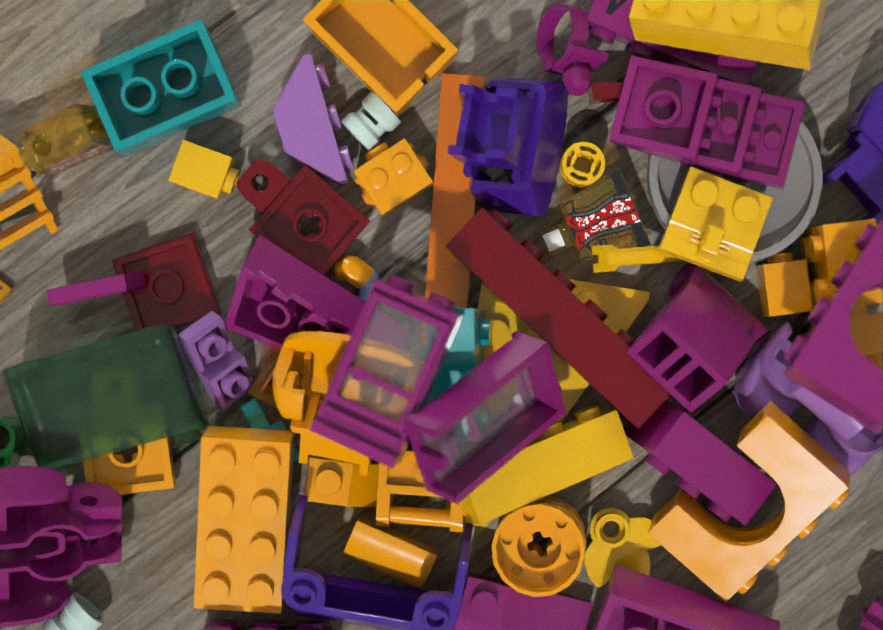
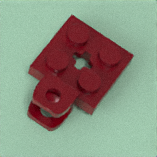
(284, 204)

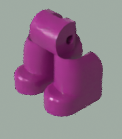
(49, 537)

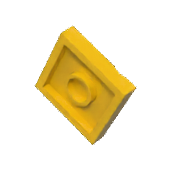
(715, 224)

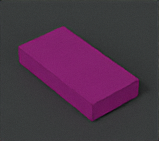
(96, 288)

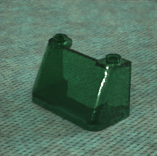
(107, 398)

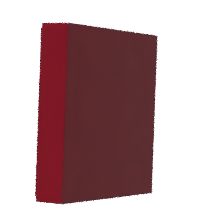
(176, 284)

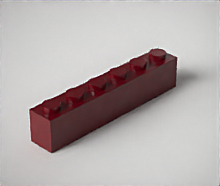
(556, 314)

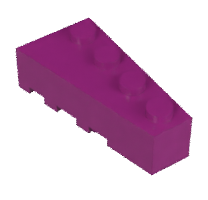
(285, 296)

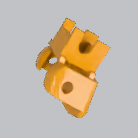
(310, 362)

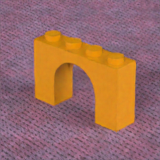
(732, 556)

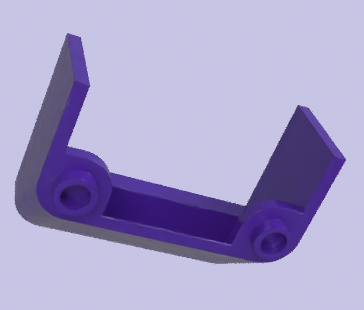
(365, 601)

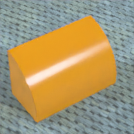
(390, 552)

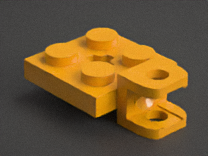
(148, 471)

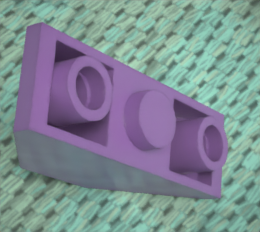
(309, 124)

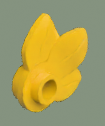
(625, 548)

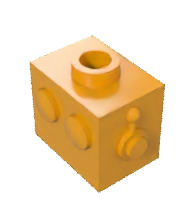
(392, 176)

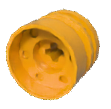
(528, 566)

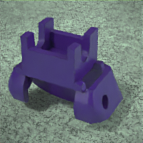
(515, 128)
(863, 164)

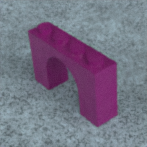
(827, 357)

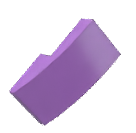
(216, 361)

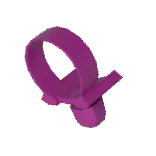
(578, 58)

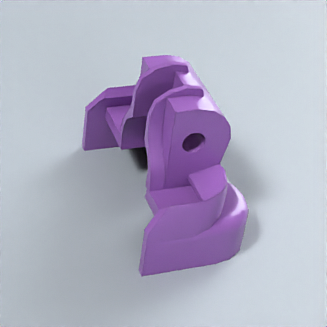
(763, 381)

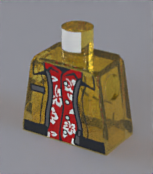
(64, 140)
(597, 217)

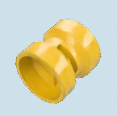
(575, 166)

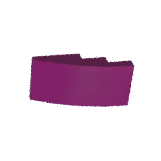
(707, 122)

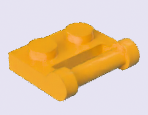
(407, 480)

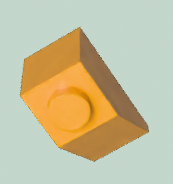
(340, 483)

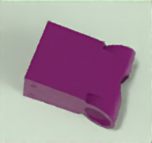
(696, 338)

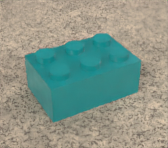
(161, 88)

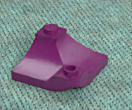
(494, 605)

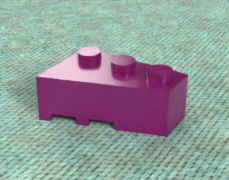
(702, 463)

